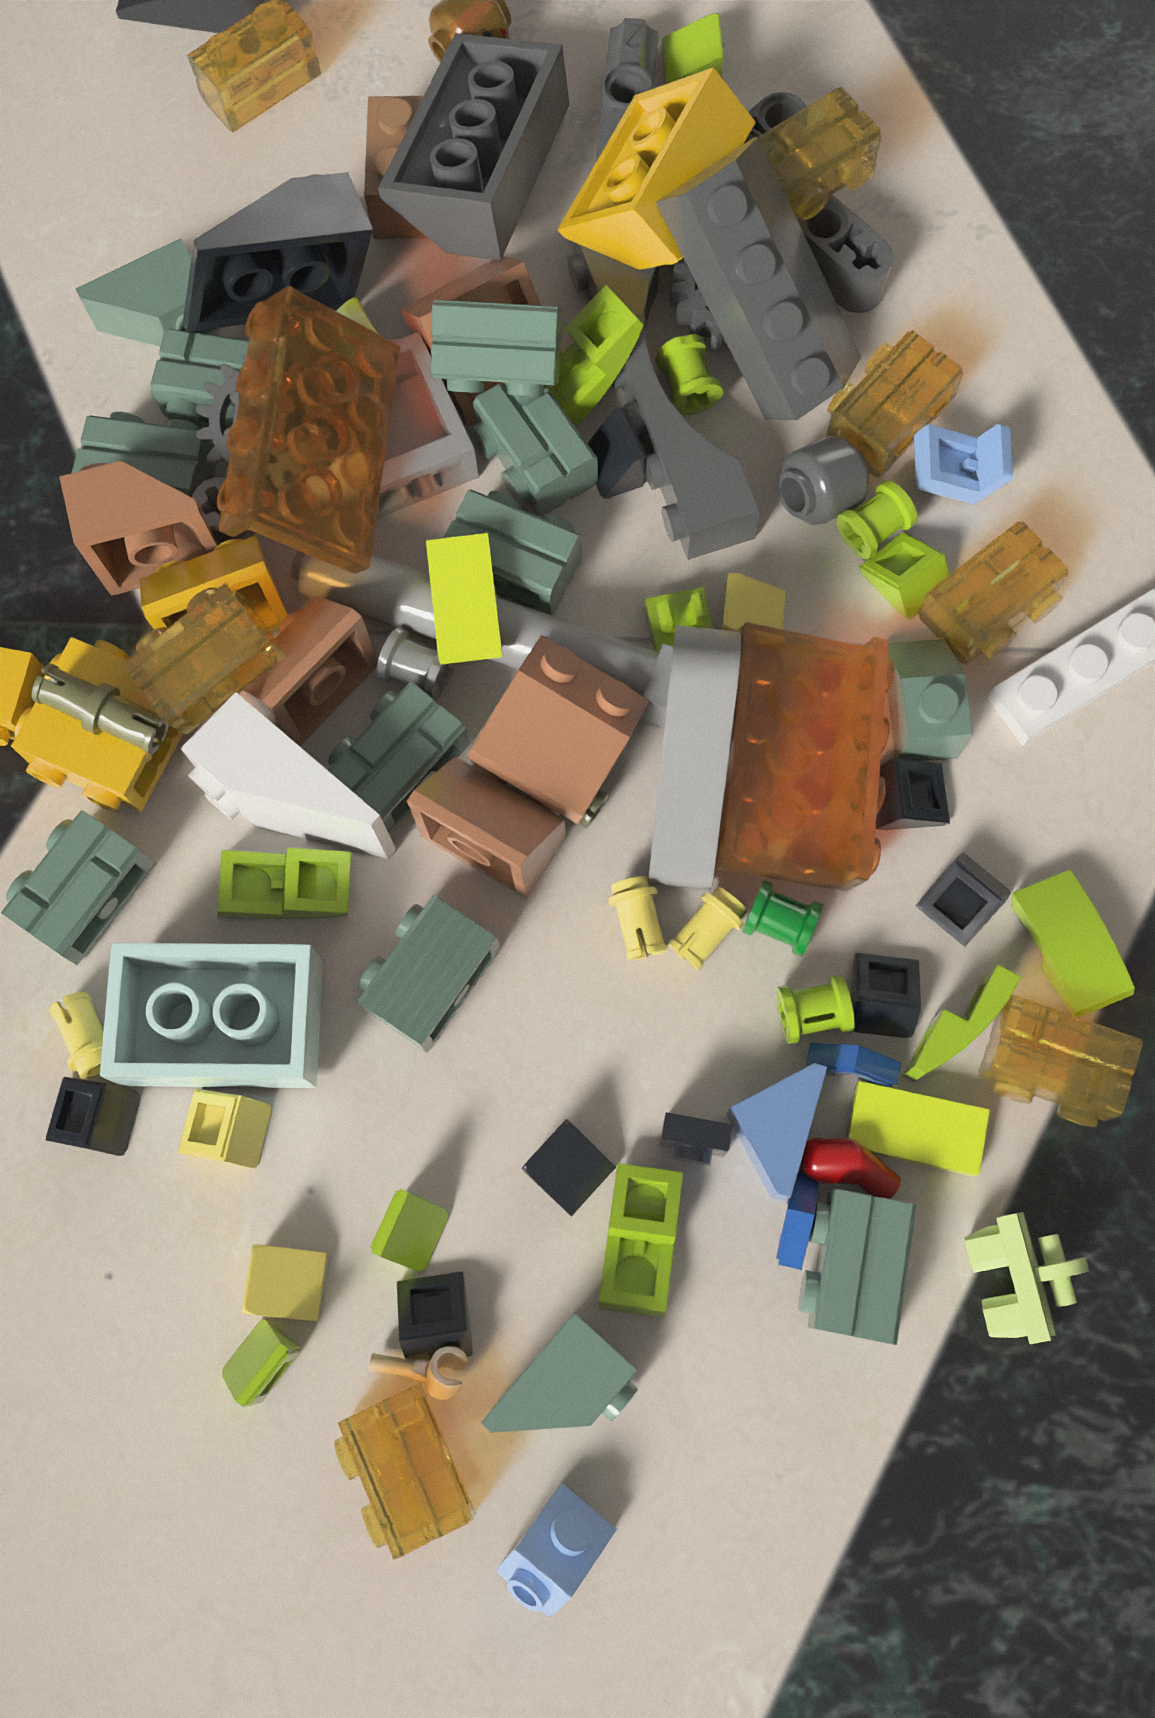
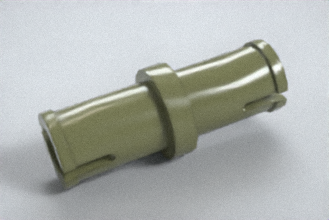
(99, 708)

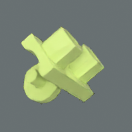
(1027, 1309)

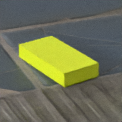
(464, 598)
(918, 1128)

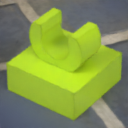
(674, 609)

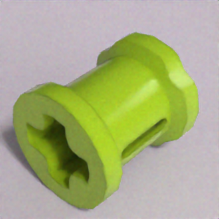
(688, 374)
(877, 519)
(815, 1009)

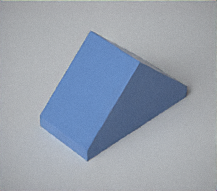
(777, 1125)

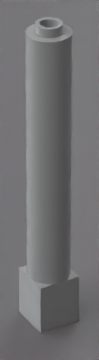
(404, 600)

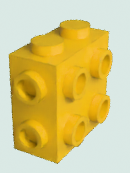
(101, 763)

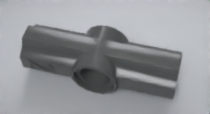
(628, 73)

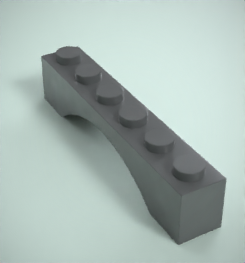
(702, 484)

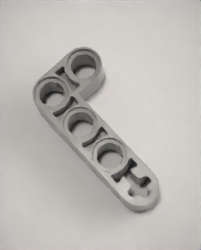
(695, 756)

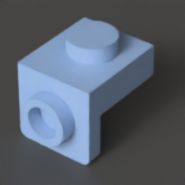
(962, 464)
(555, 1552)

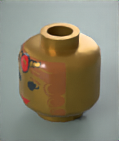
(467, 17)

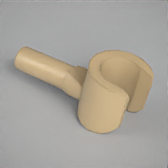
(425, 1370)

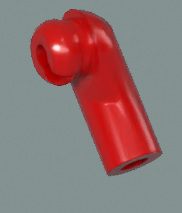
(848, 1163)

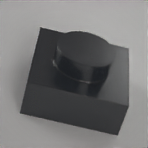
(695, 1138)

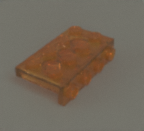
(309, 431)
(805, 759)

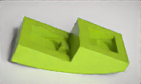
(602, 344)
(284, 885)
(1074, 944)
(951, 1034)
(640, 1240)

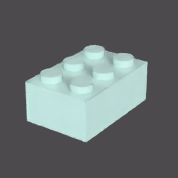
(213, 1015)

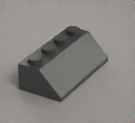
(478, 142)
(762, 283)

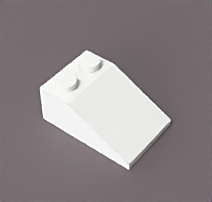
(277, 785)

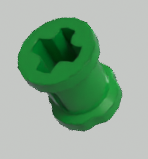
(782, 918)

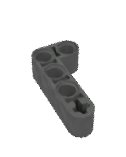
(849, 250)

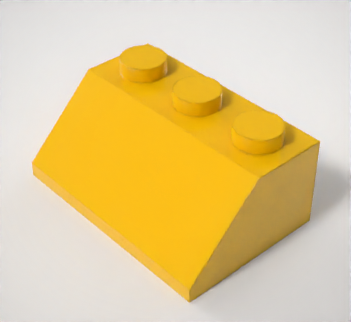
(654, 150)

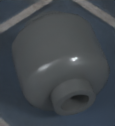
(823, 480)

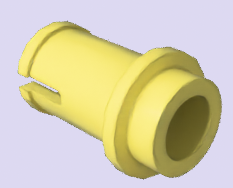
(637, 914)
(708, 927)
(81, 1033)

